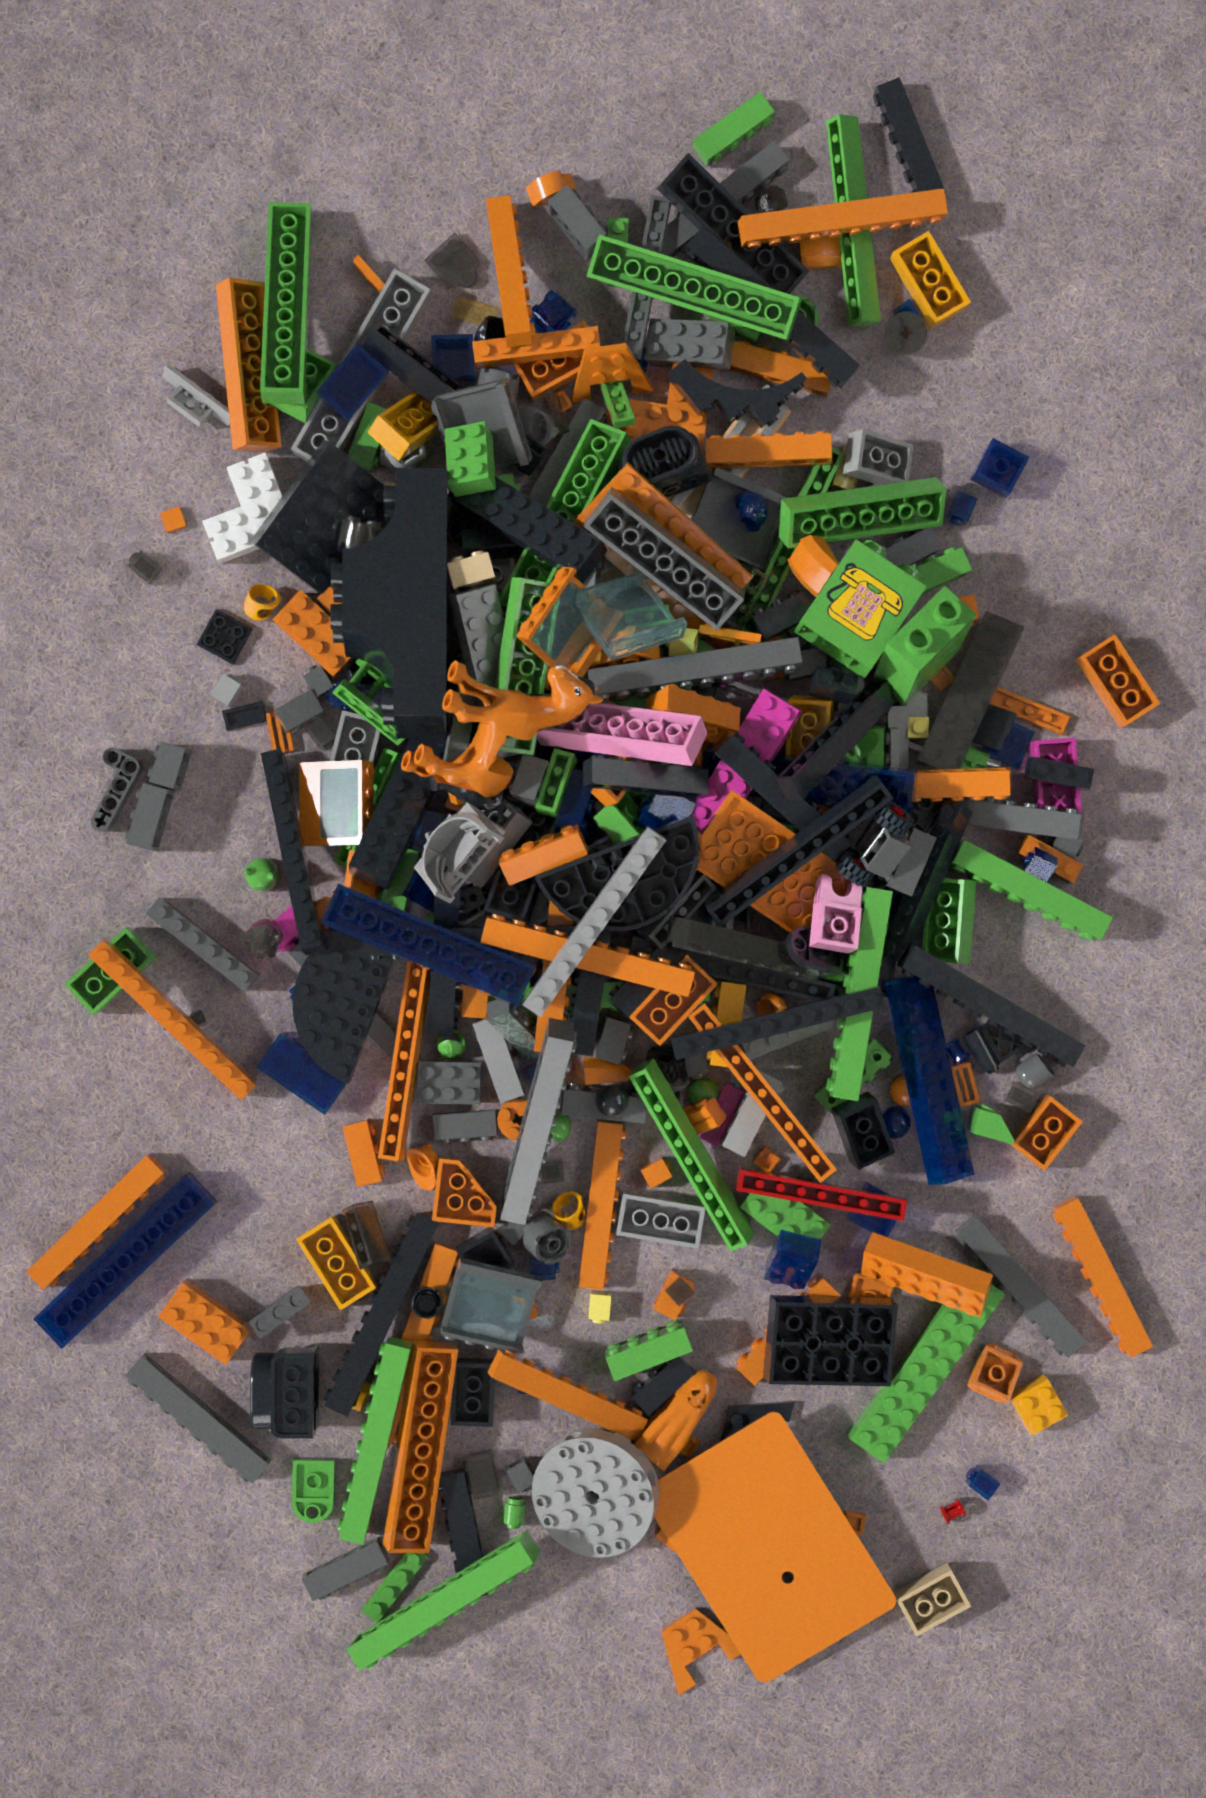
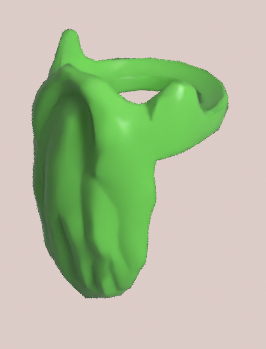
(863, 747)
(451, 1049)

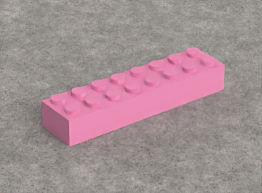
(631, 733)

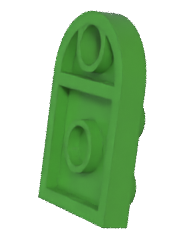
(313, 1486)

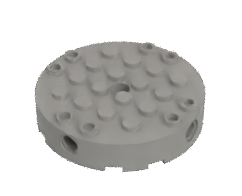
(595, 1492)

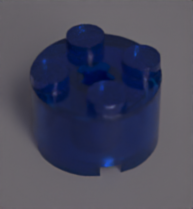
(552, 313)

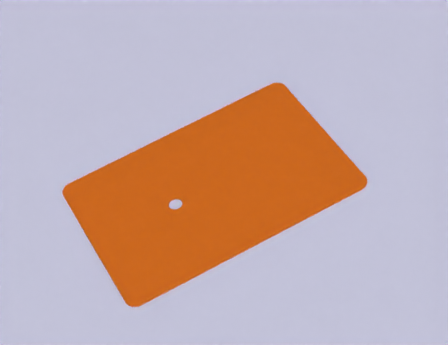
(745, 1520)

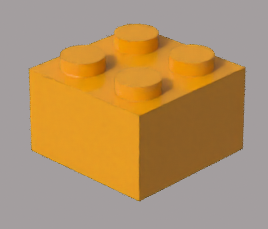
(1038, 1404)

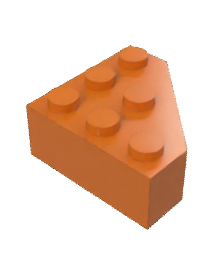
(461, 1196)

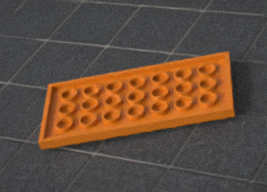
(662, 510)
(743, 836)

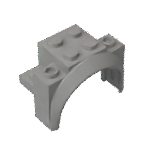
(459, 847)

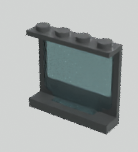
(489, 1305)

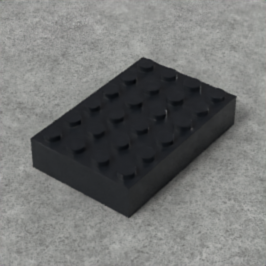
(308, 518)
(830, 1340)

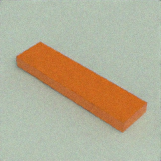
(1031, 711)

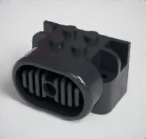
(683, 461)
(286, 1392)

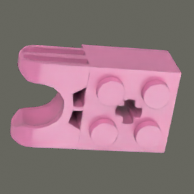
(834, 912)

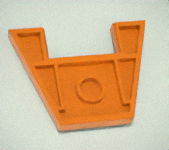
(608, 365)
(727, 638)
(691, 1638)

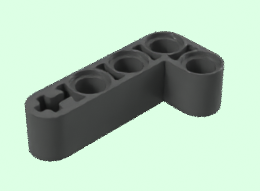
(121, 797)

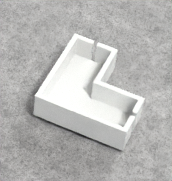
(258, 495)

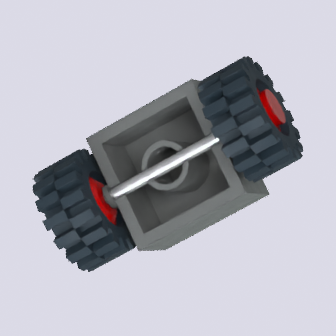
(879, 848)

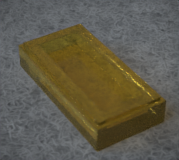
(472, 311)

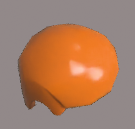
(768, 999)
(898, 1091)

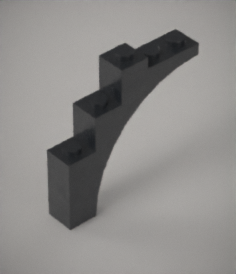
(732, 402)

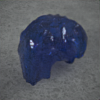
(752, 509)

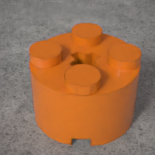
(507, 1115)

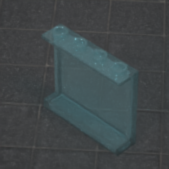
(627, 616)

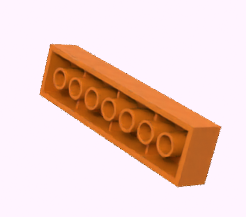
(241, 316)

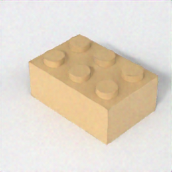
(471, 571)
(931, 1599)

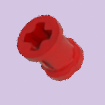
(952, 1511)

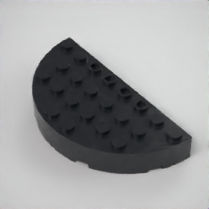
(657, 891)
(337, 1003)

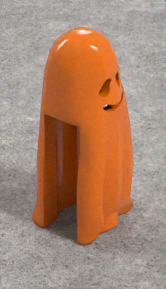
(675, 1421)

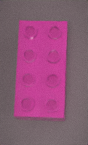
(1047, 794)

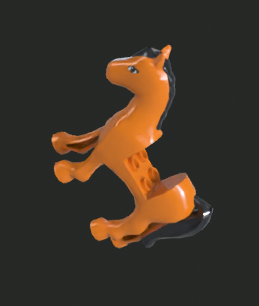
(479, 773)

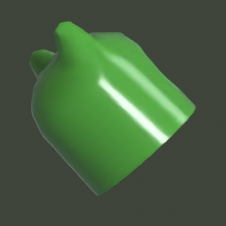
(262, 874)

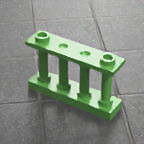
(363, 703)

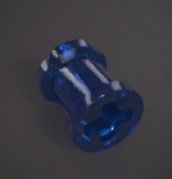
(957, 1052)

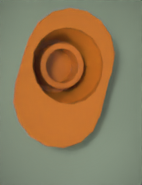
(422, 1166)

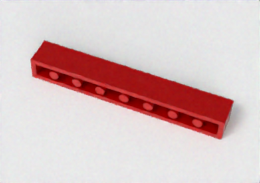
(821, 1194)

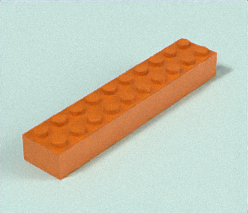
(420, 1447)

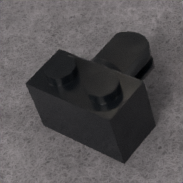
(833, 682)

